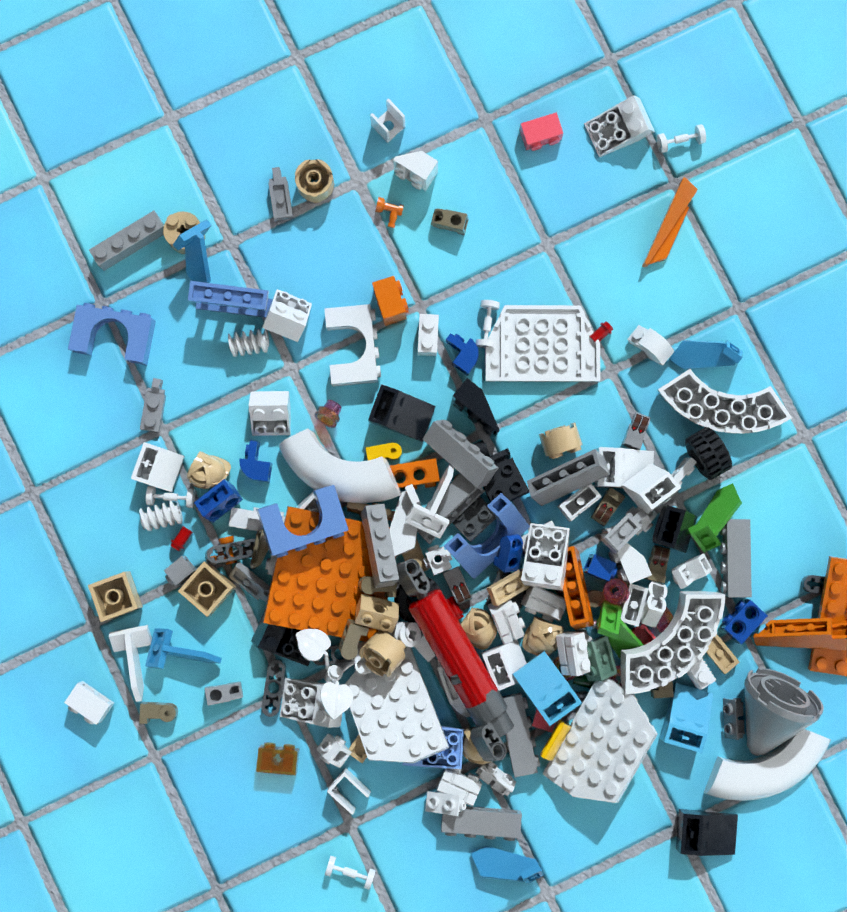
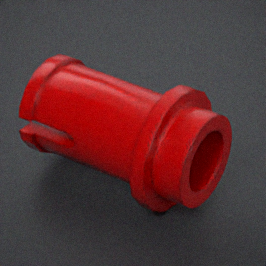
(602, 332)
(181, 538)
(454, 606)

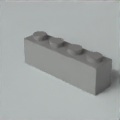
(128, 241)
(460, 453)
(568, 477)
(455, 501)
(379, 545)
(736, 558)
(518, 739)
(484, 821)

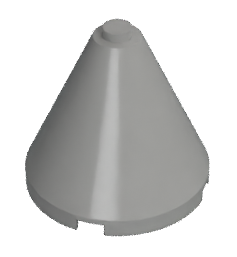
(776, 709)

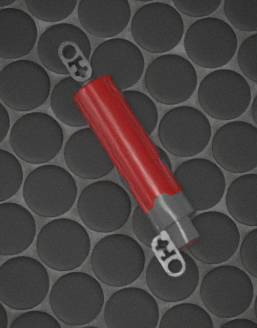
(458, 661)

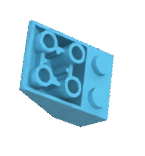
(547, 688)
(687, 718)

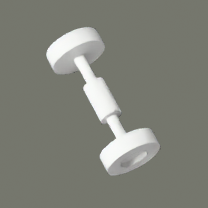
(700, 135)
(490, 305)
(151, 496)
(350, 872)

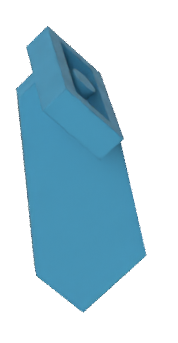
(195, 252)
(706, 354)
(160, 649)
(506, 865)

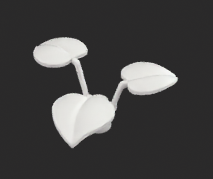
(334, 697)

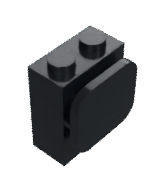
(673, 528)

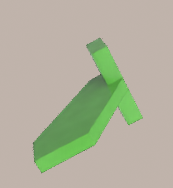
(715, 517)
(615, 629)

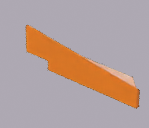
(671, 223)
(803, 633)

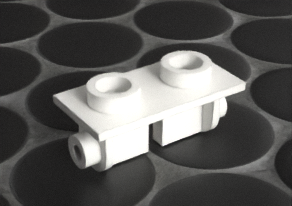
(503, 782)
(444, 803)

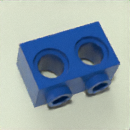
(218, 501)
(600, 567)
(747, 625)

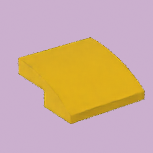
(555, 740)

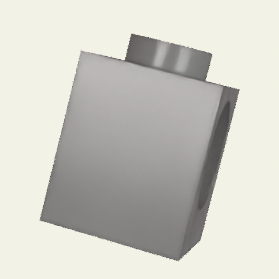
(179, 571)

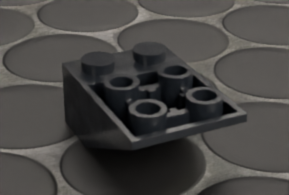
(473, 401)
(401, 413)
(278, 641)
(706, 833)

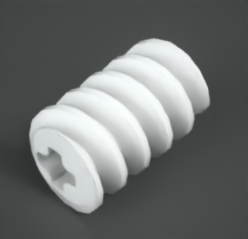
(248, 343)
(161, 516)
(407, 632)

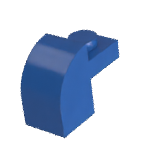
(468, 353)
(252, 467)

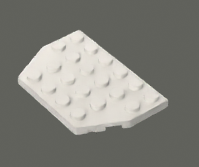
(542, 346)
(396, 714)
(603, 745)

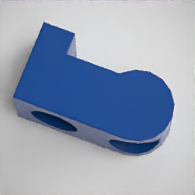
(509, 553)

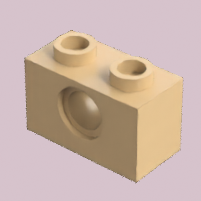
(377, 613)

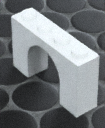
(358, 319)

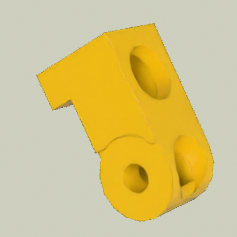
(388, 451)

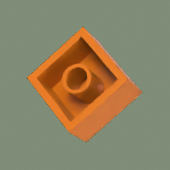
(388, 296)

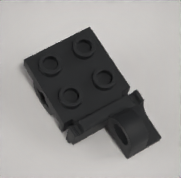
(506, 478)

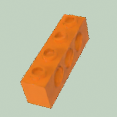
(428, 466)
(576, 592)

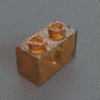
(268, 764)

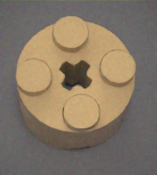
(315, 191)
(176, 225)
(561, 440)
(383, 653)

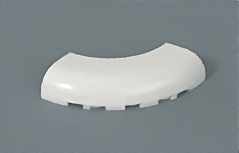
(721, 410)
(353, 481)
(677, 646)
(767, 773)

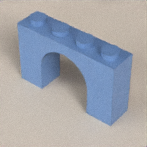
(90, 319)
(330, 523)
(478, 557)

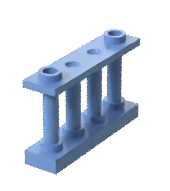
(229, 299)

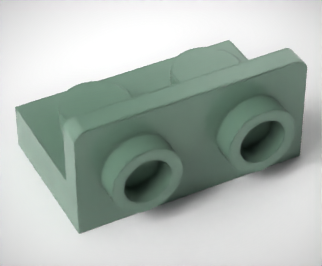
(601, 659)

